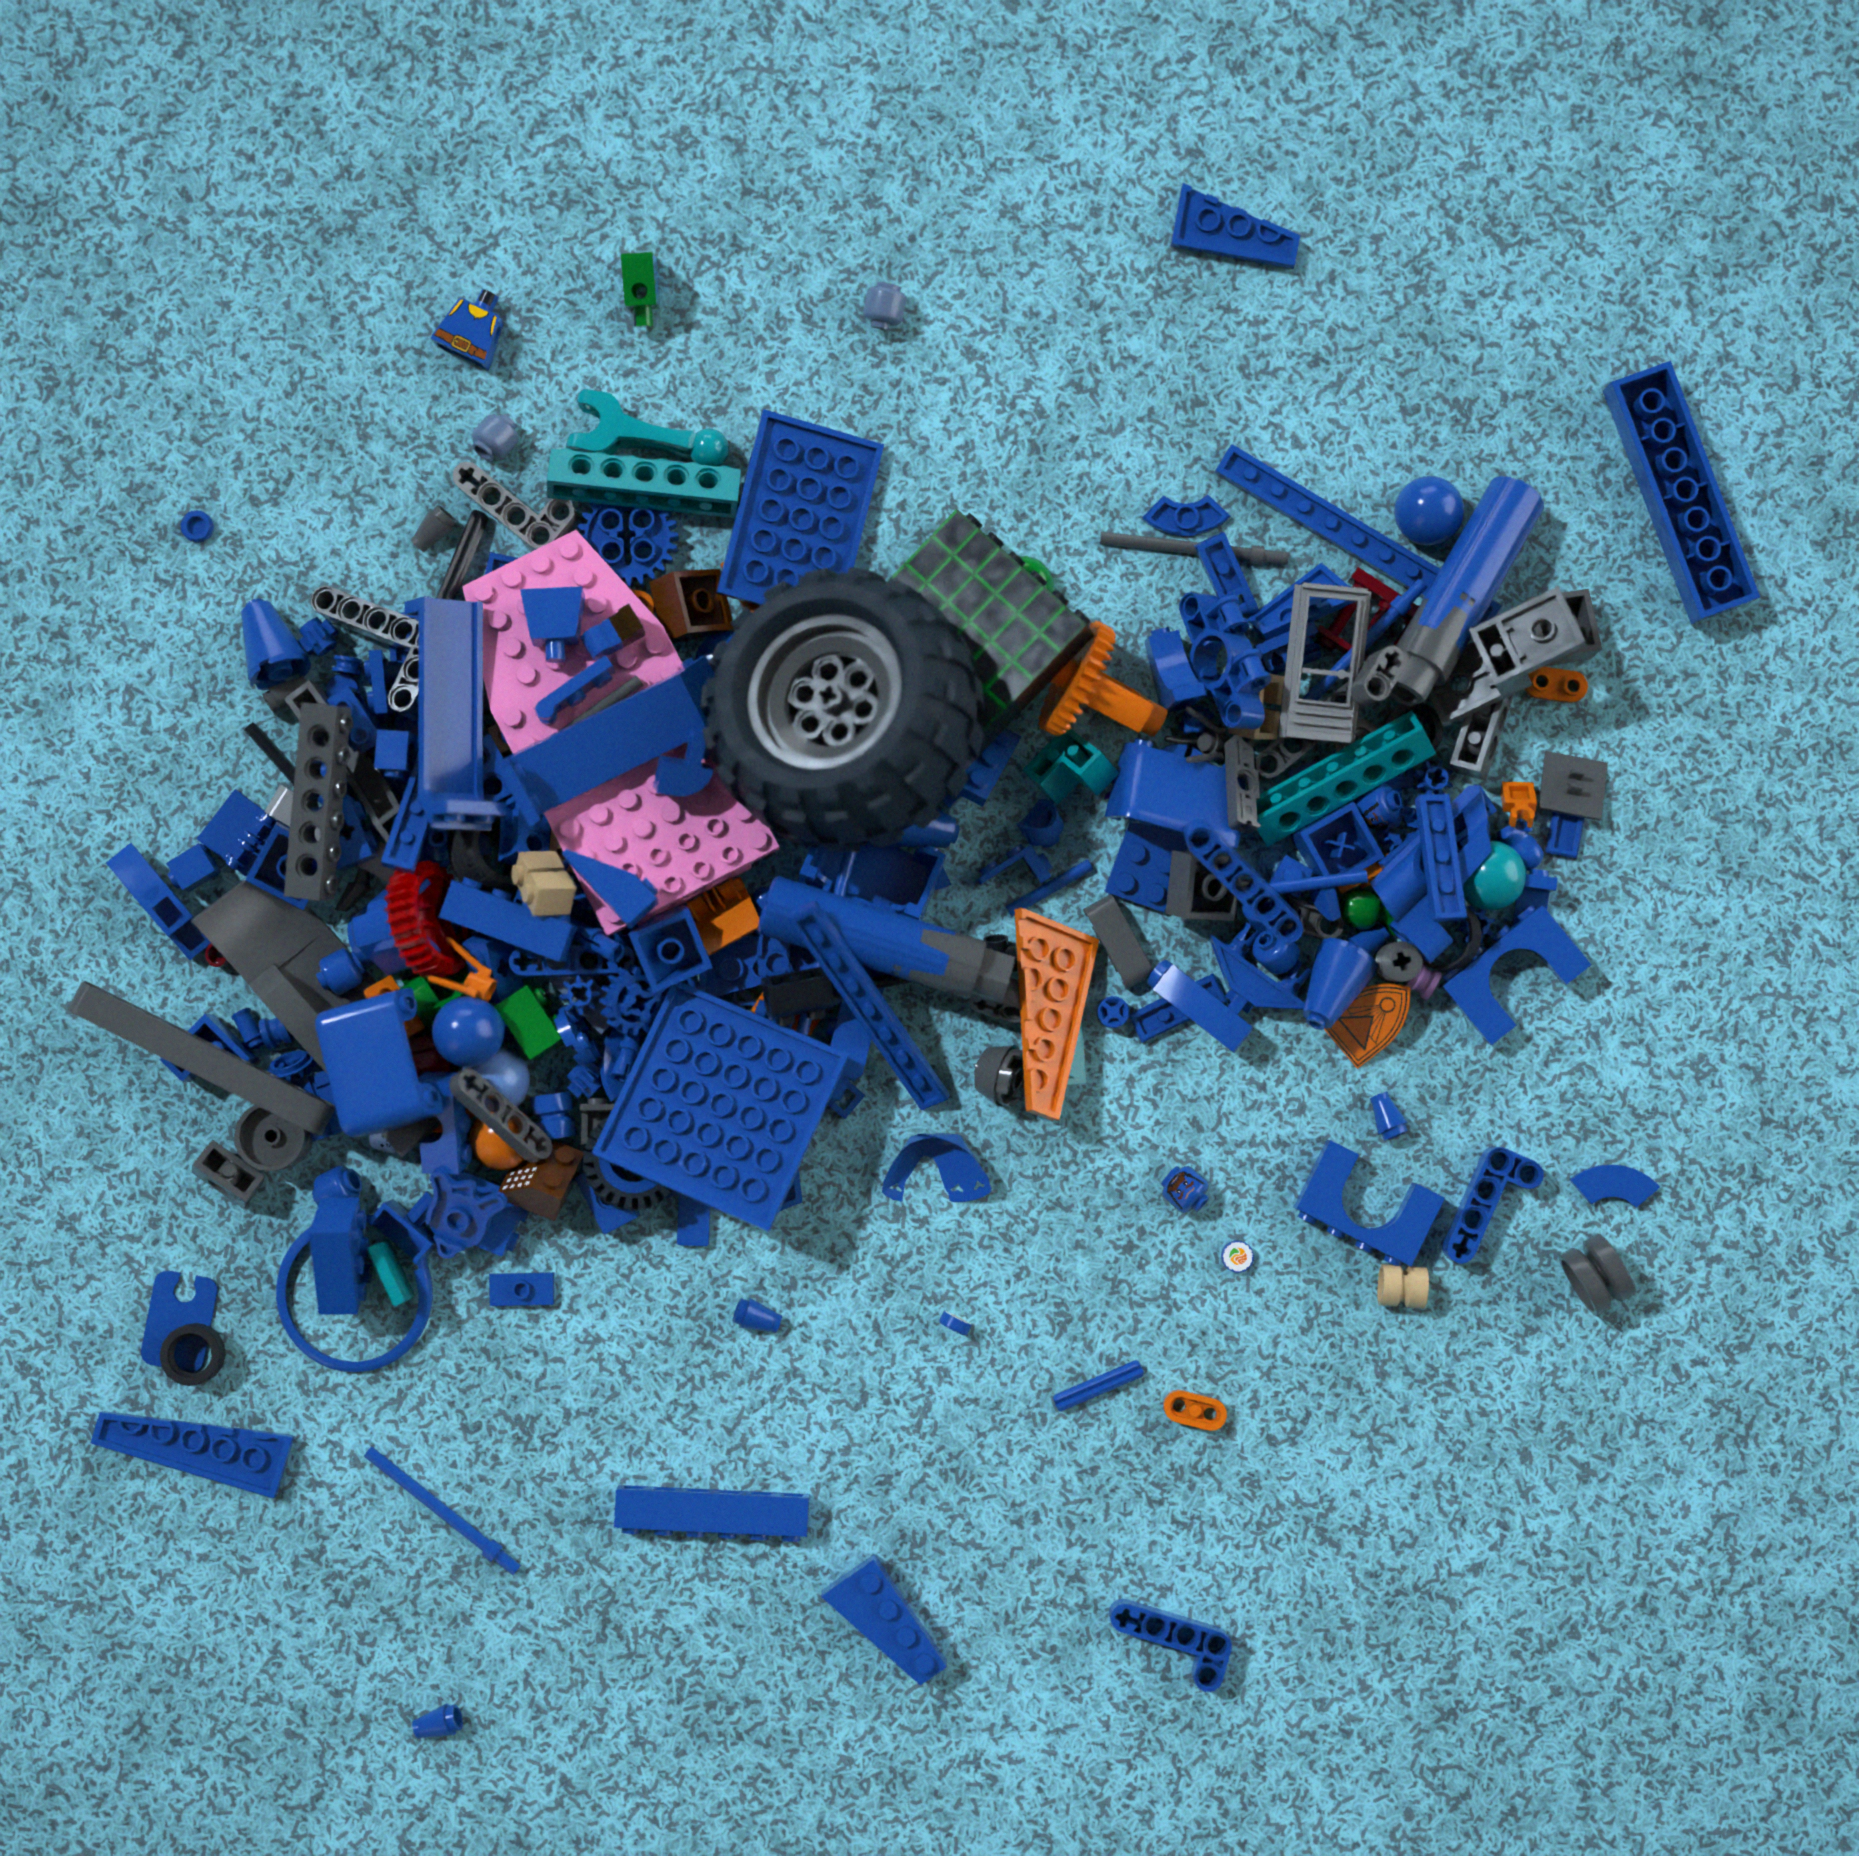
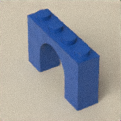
(1535, 932)
(1397, 1239)

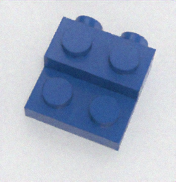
(365, 726)

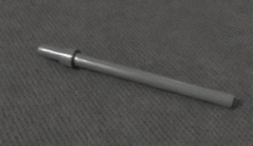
(1255, 554)

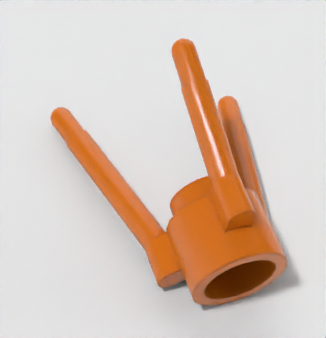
(476, 984)

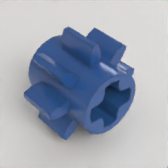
(318, 636)
(1424, 782)
(1485, 925)
(578, 986)
(585, 1080)

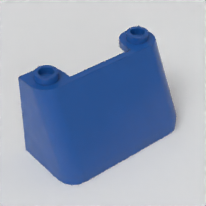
(1168, 792)
(880, 876)
(373, 1065)

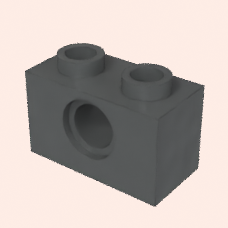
(227, 1174)

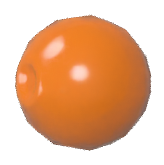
(491, 1149)

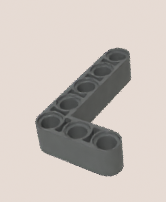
(392, 633)

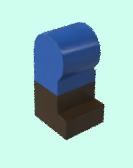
(613, 633)

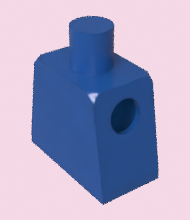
(554, 618)

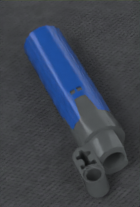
(1455, 598)
(903, 947)

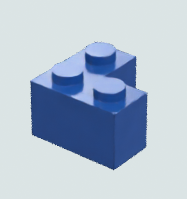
(215, 1032)

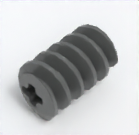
(1404, 972)

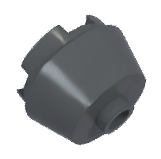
(1000, 1074)

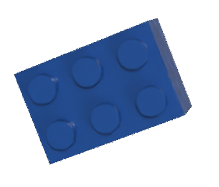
(340, 1256)

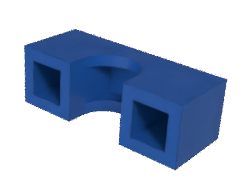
(451, 1147)

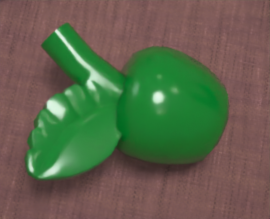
(1363, 909)

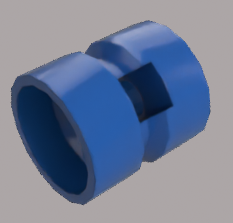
(554, 1114)

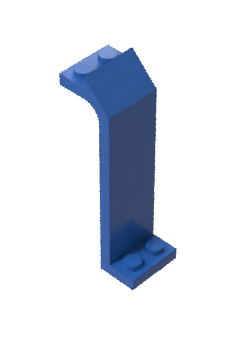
(451, 714)
(607, 742)

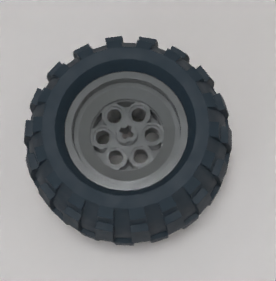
(801, 666)

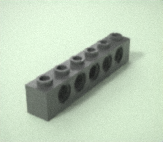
(305, 813)

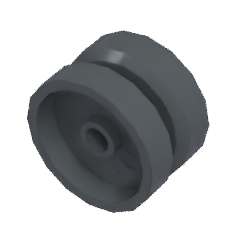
(258, 1149)
(1597, 1274)

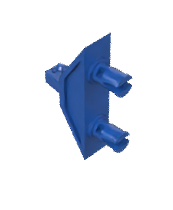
(1248, 984)

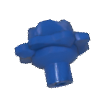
(1190, 724)

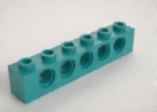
(629, 491)
(1342, 777)

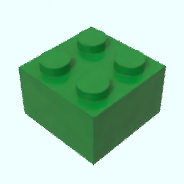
(531, 1021)

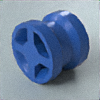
(1112, 1012)
(274, 1032)

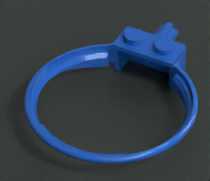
(413, 1238)

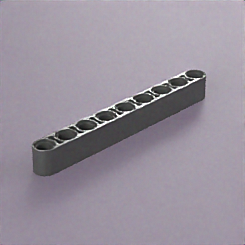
(201, 1058)

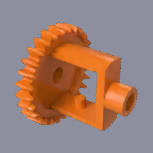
(1085, 683)

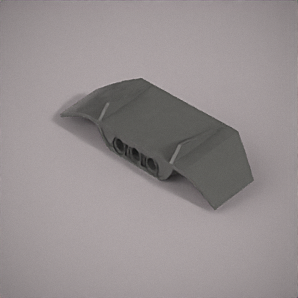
(279, 956)

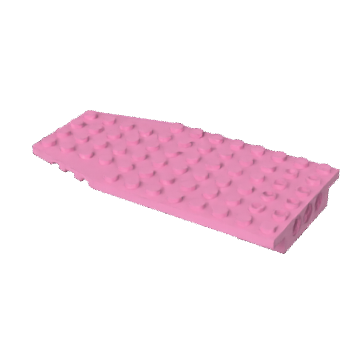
(671, 840)

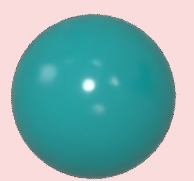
(1497, 879)

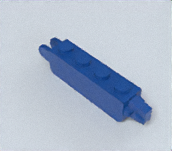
(850, 1038)

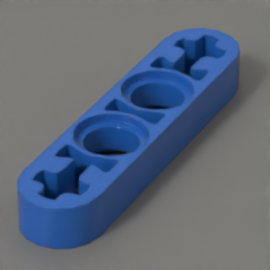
(571, 968)

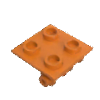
(724, 915)

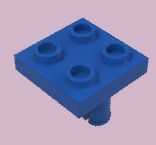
(380, 673)

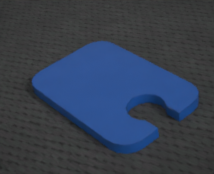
(169, 1313)

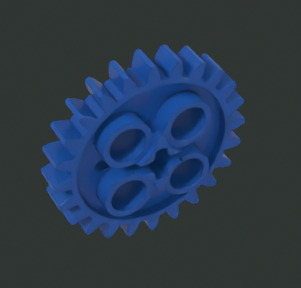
(655, 536)

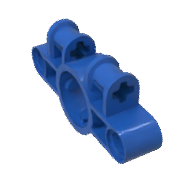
(1218, 623)

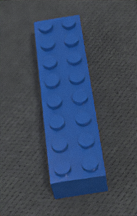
(1680, 492)

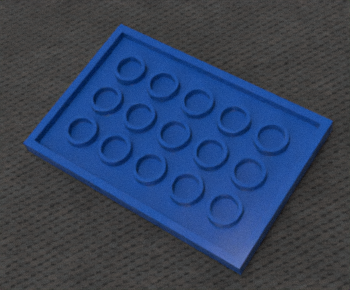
(798, 506)

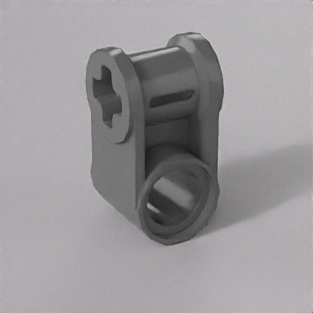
(1311, 920)

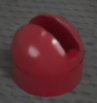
(211, 957)

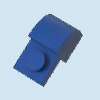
(685, 775)

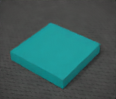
(391, 1272)

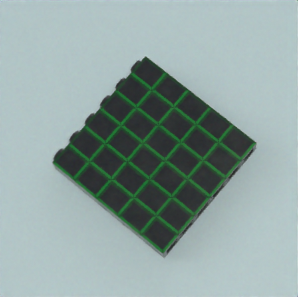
(1002, 612)

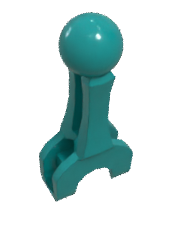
(625, 432)

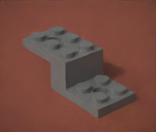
(1506, 653)

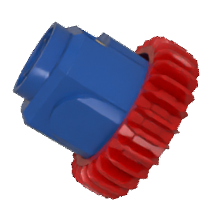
(404, 928)

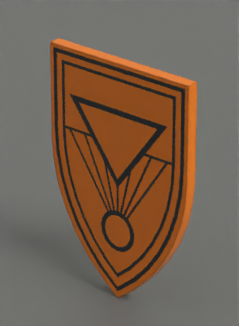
(1371, 1021)

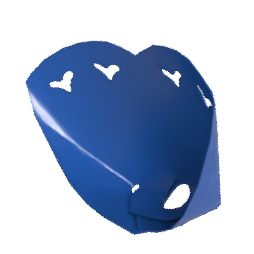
(953, 1160)

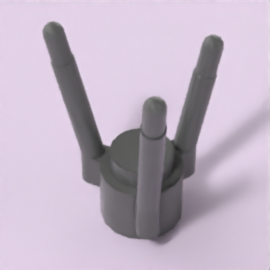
(1209, 742)

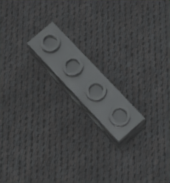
(1479, 740)

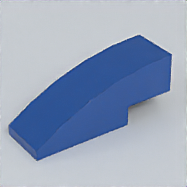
(1203, 1008)

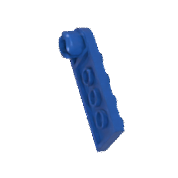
(1145, 857)

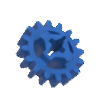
(631, 999)

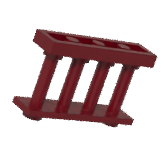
(1380, 592)

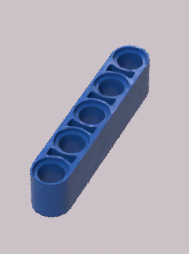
(1250, 894)

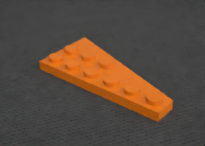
(1053, 990)

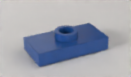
(521, 1289)

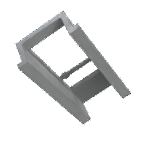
(1319, 718)

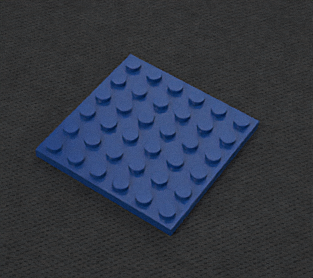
(721, 1105)

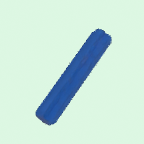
(1098, 1385)

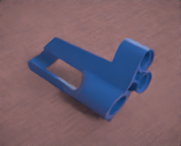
(1404, 886)

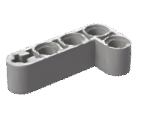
(510, 504)

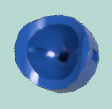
(1042, 824)

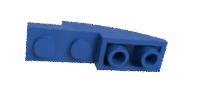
(158, 900)

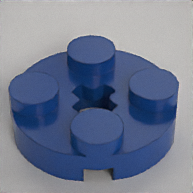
(574, 1034)

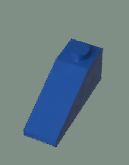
(618, 888)

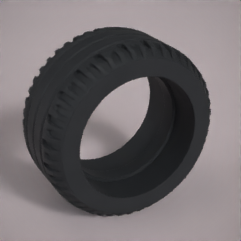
(468, 862)

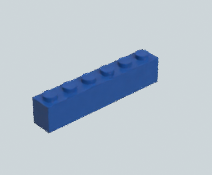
(711, 1511)

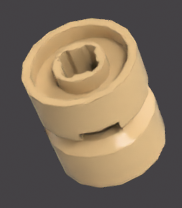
(1403, 1286)

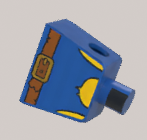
(471, 330)

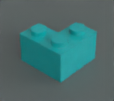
(1066, 763)

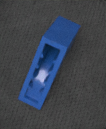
(1171, 671)

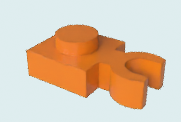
(1519, 800)

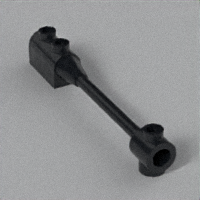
(813, 992)

